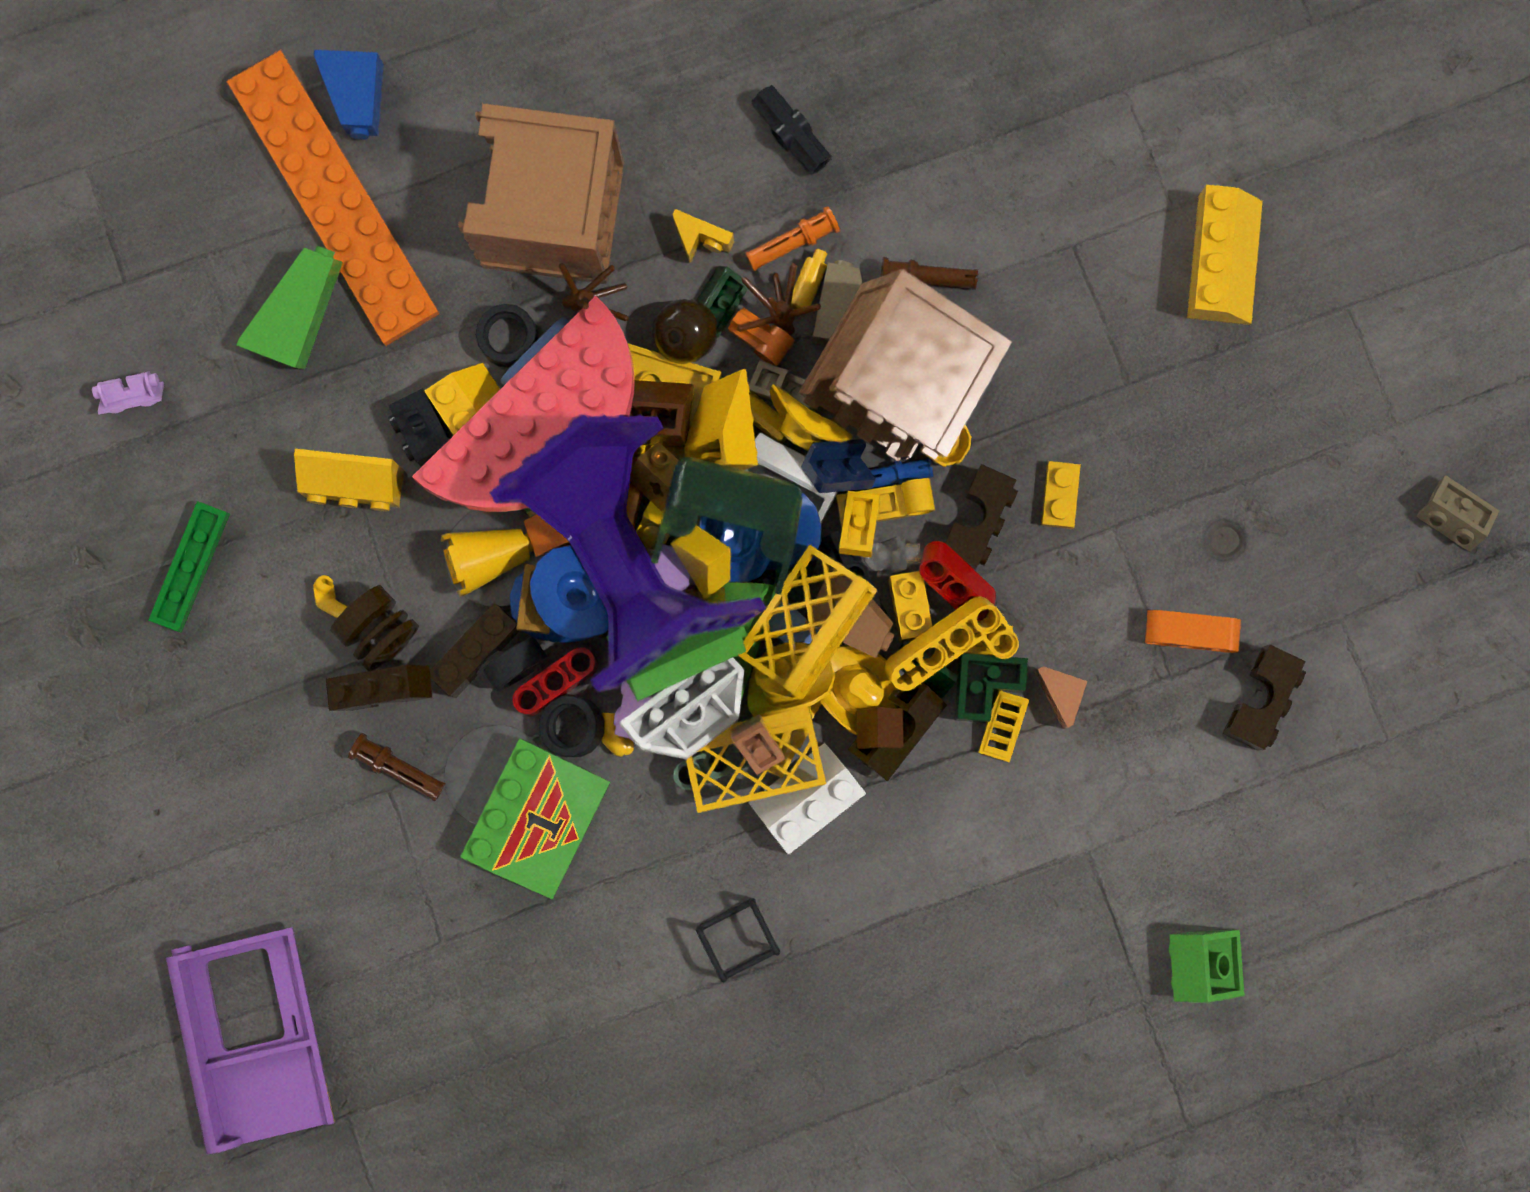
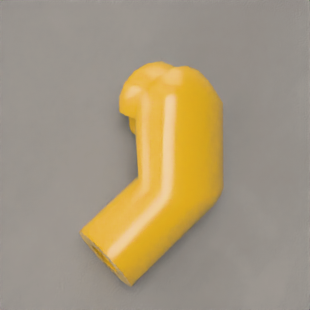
(325, 596)
(616, 744)

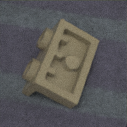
(1458, 514)

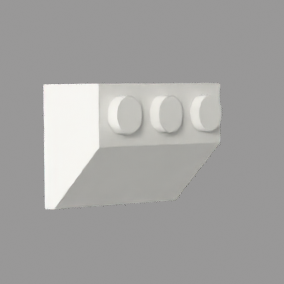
(785, 464)
(804, 812)

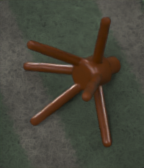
(581, 297)
(780, 311)

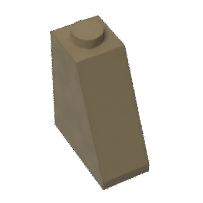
(838, 290)

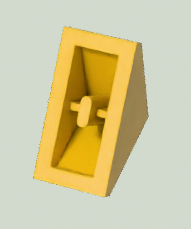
(704, 559)

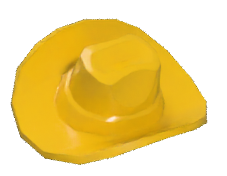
(802, 424)
(857, 685)
(770, 698)

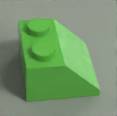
(1206, 966)

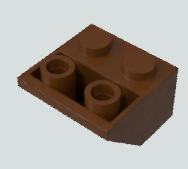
(670, 404)

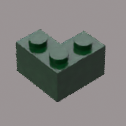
(981, 676)

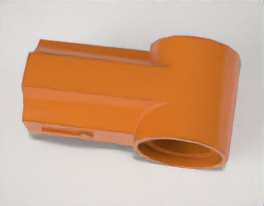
(768, 341)

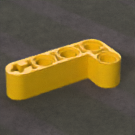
(948, 650)

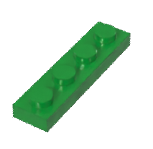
(189, 567)

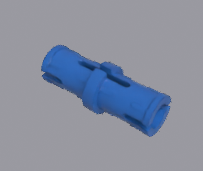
(902, 472)

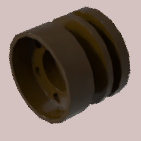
(369, 622)

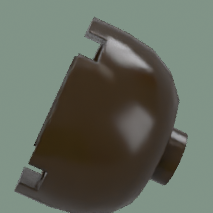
(685, 331)

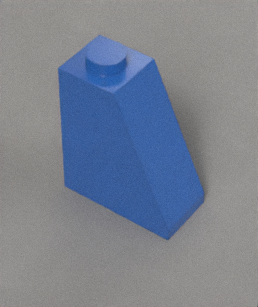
(354, 89)

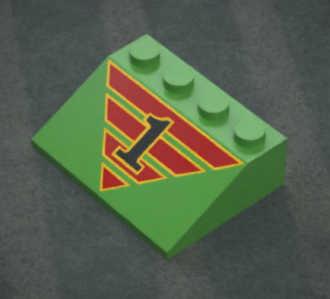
(535, 819)

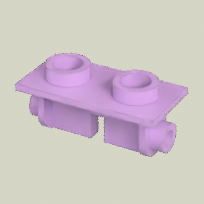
(142, 390)

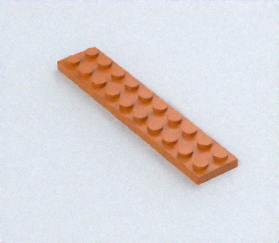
(333, 198)

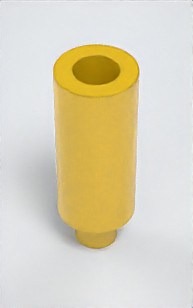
(809, 280)

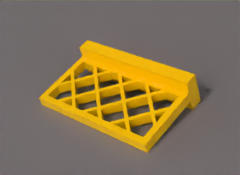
(829, 636)
(775, 724)

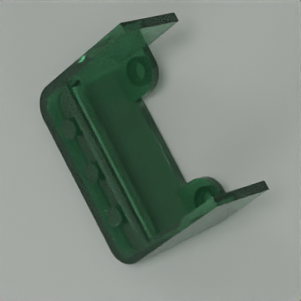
(734, 498)

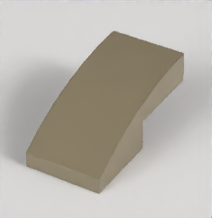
(768, 374)

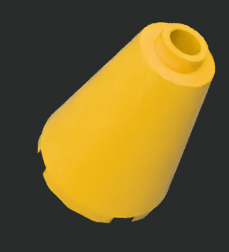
(484, 555)

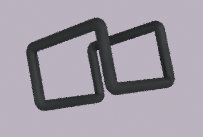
(775, 950)

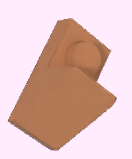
(757, 744)

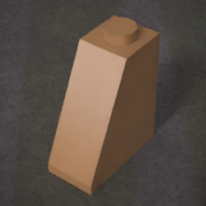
(871, 630)

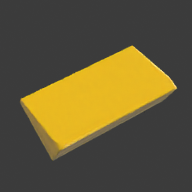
(766, 418)

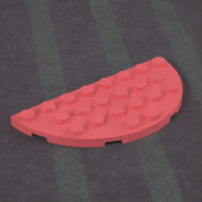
(575, 374)

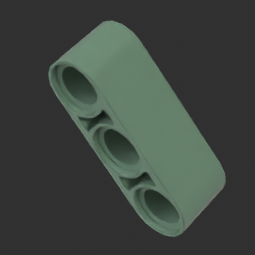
(702, 763)

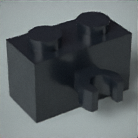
(419, 425)

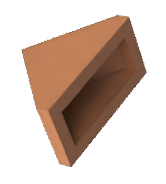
(1062, 692)

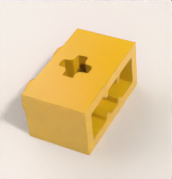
(909, 605)

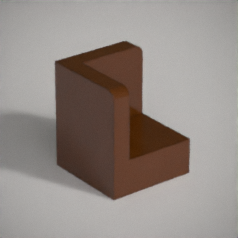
(879, 728)

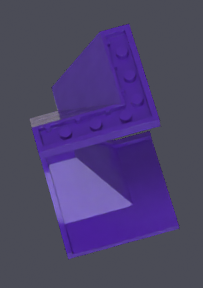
(583, 493)

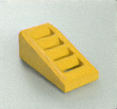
(1021, 703)

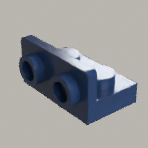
(837, 466)

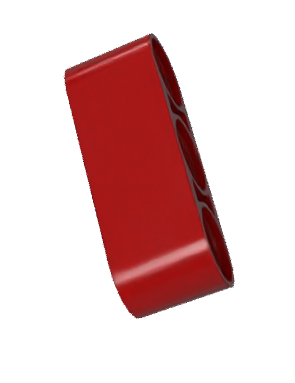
(953, 577)
(539, 683)

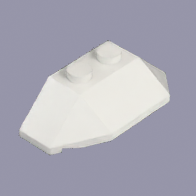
(689, 712)

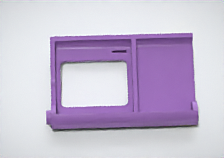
(258, 1087)

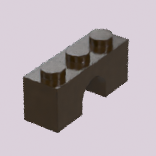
(992, 493)
(472, 650)
(1279, 674)
(379, 687)
(920, 710)

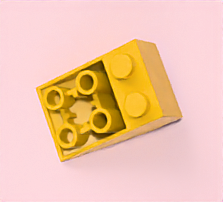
(724, 424)

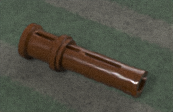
(933, 275)
(383, 761)

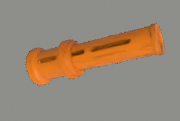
(806, 233)

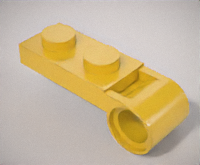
(898, 501)

